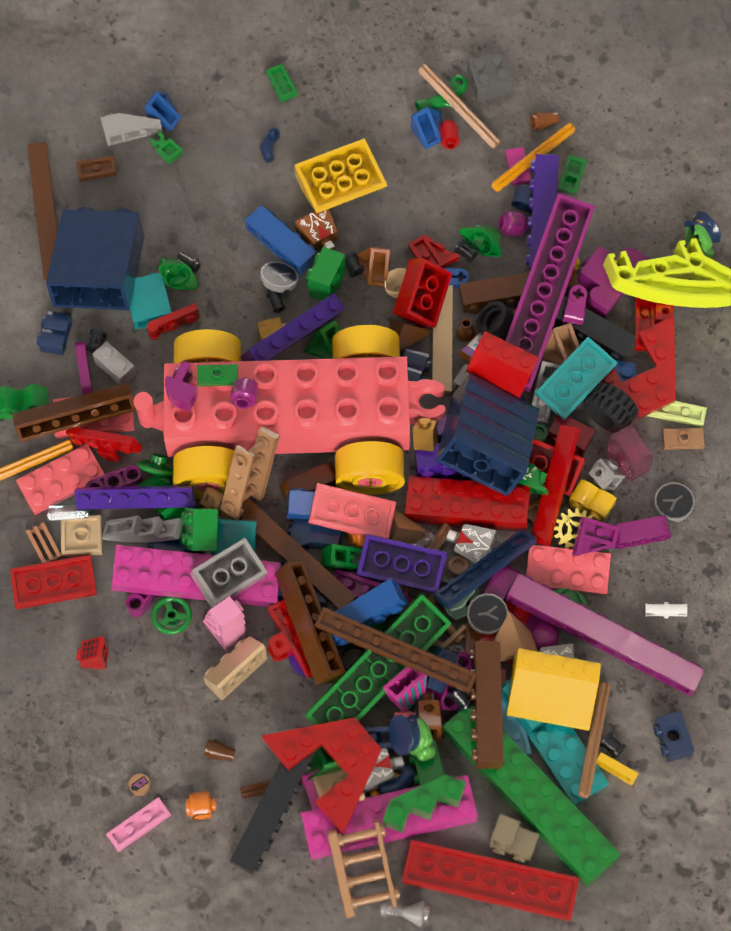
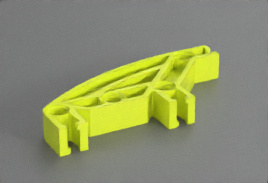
(666, 278)

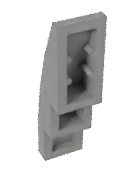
(142, 530)

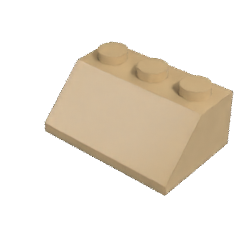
(235, 667)

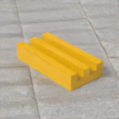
(616, 769)

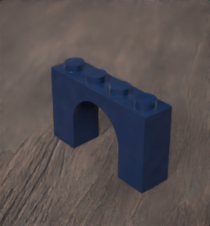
(312, 537)

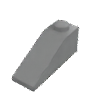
(126, 127)
(544, 371)

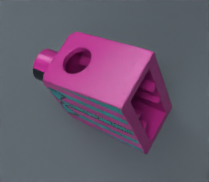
(406, 689)

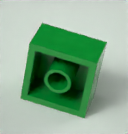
(326, 273)
(199, 529)

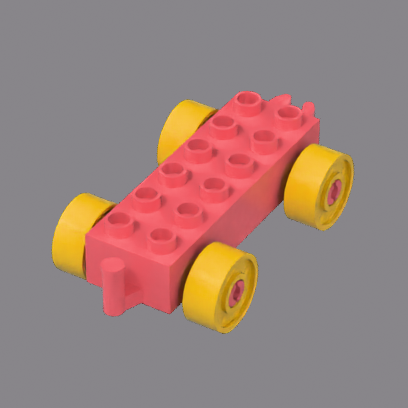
(338, 405)

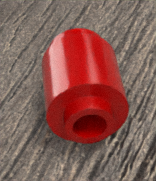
(449, 134)

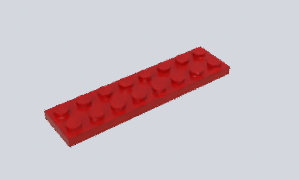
(490, 880)

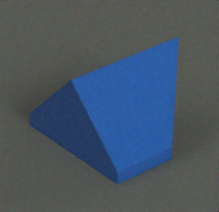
(161, 107)
(426, 126)

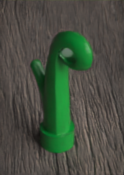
(438, 101)

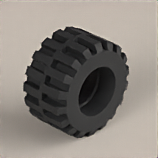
(611, 407)

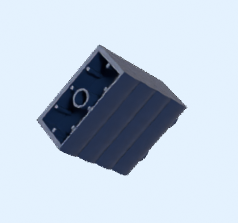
(488, 434)

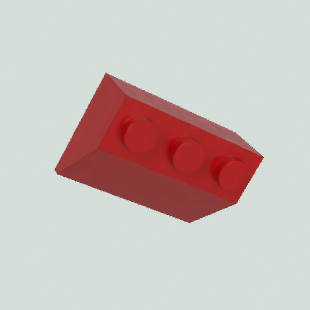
(502, 364)
(541, 458)

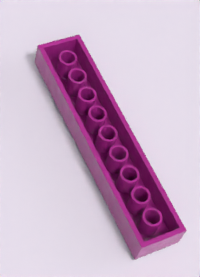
(549, 277)

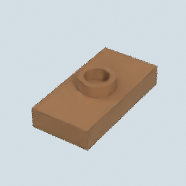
(683, 439)

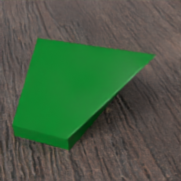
(322, 341)
(324, 762)

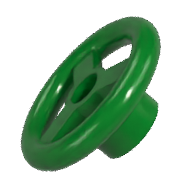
(156, 465)
(172, 622)

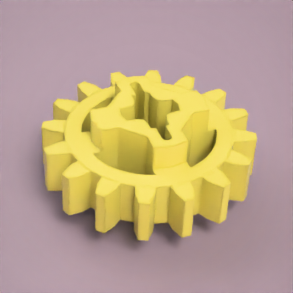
(567, 535)

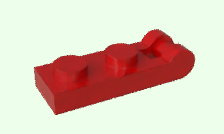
(172, 321)

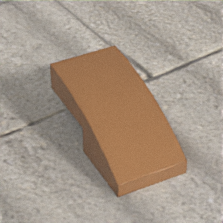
(213, 500)

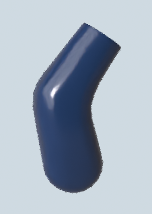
(267, 144)
(399, 783)

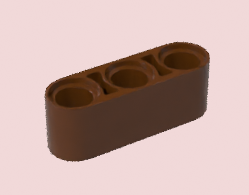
(322, 474)

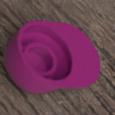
(542, 632)

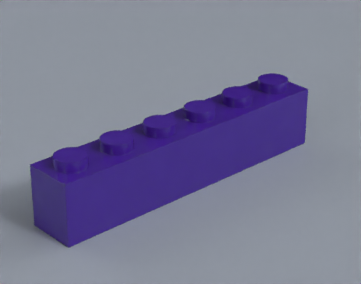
(543, 200)
(295, 330)

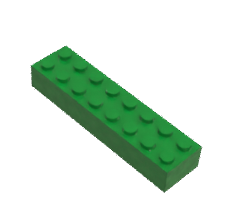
(364, 679)

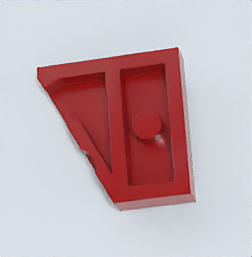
(434, 252)

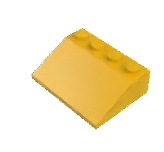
(339, 176)
(553, 689)

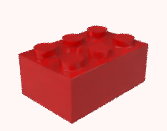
(422, 293)

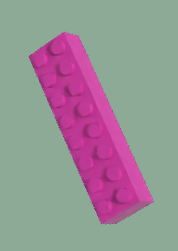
(170, 575)
(444, 817)

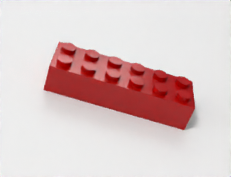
(466, 502)

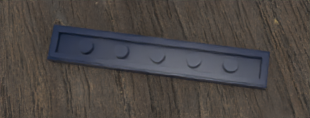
(485, 568)

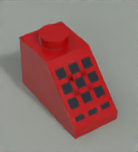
(93, 653)

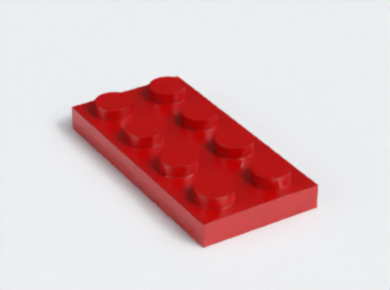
(53, 582)

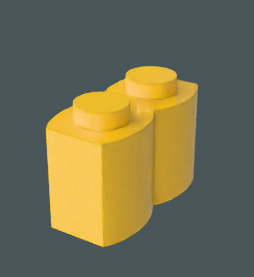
(593, 500)

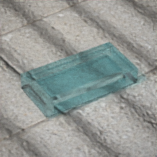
(67, 512)

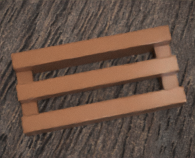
(36, 530)

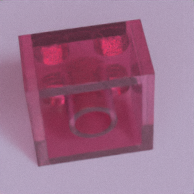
(630, 453)

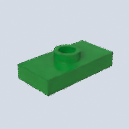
(281, 83)
(217, 375)

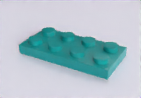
(576, 378)
(564, 757)

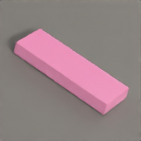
(138, 824)

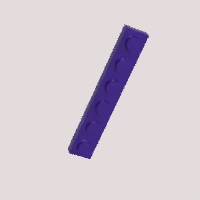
(135, 497)

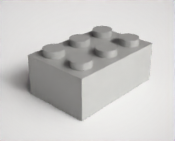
(229, 573)

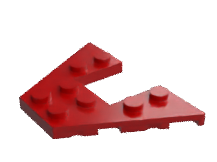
(656, 386)
(348, 746)

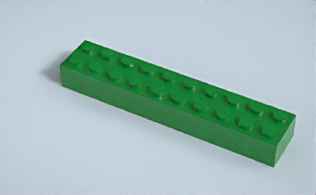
(540, 804)

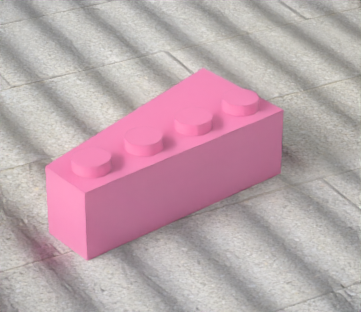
(227, 623)

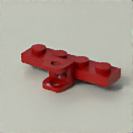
(646, 315)
(107, 443)
(287, 641)

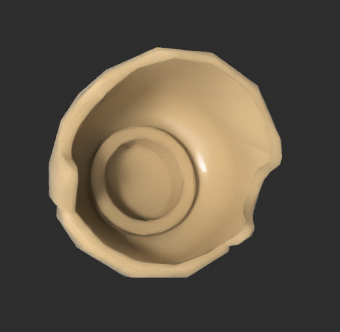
(394, 281)

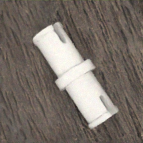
(665, 610)

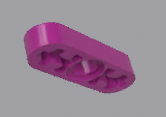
(83, 366)

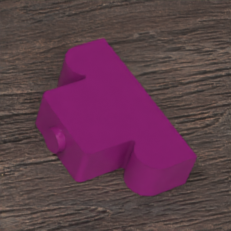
(595, 279)

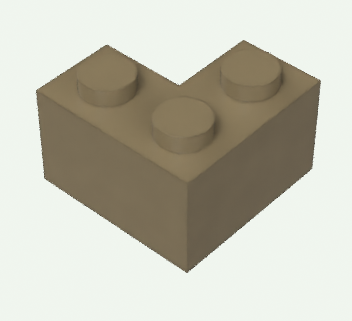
(513, 840)

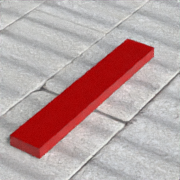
(555, 484)

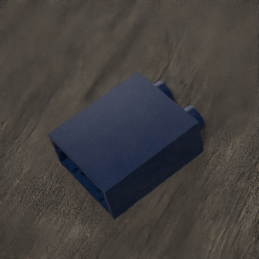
(95, 259)

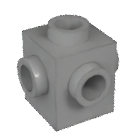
(606, 474)

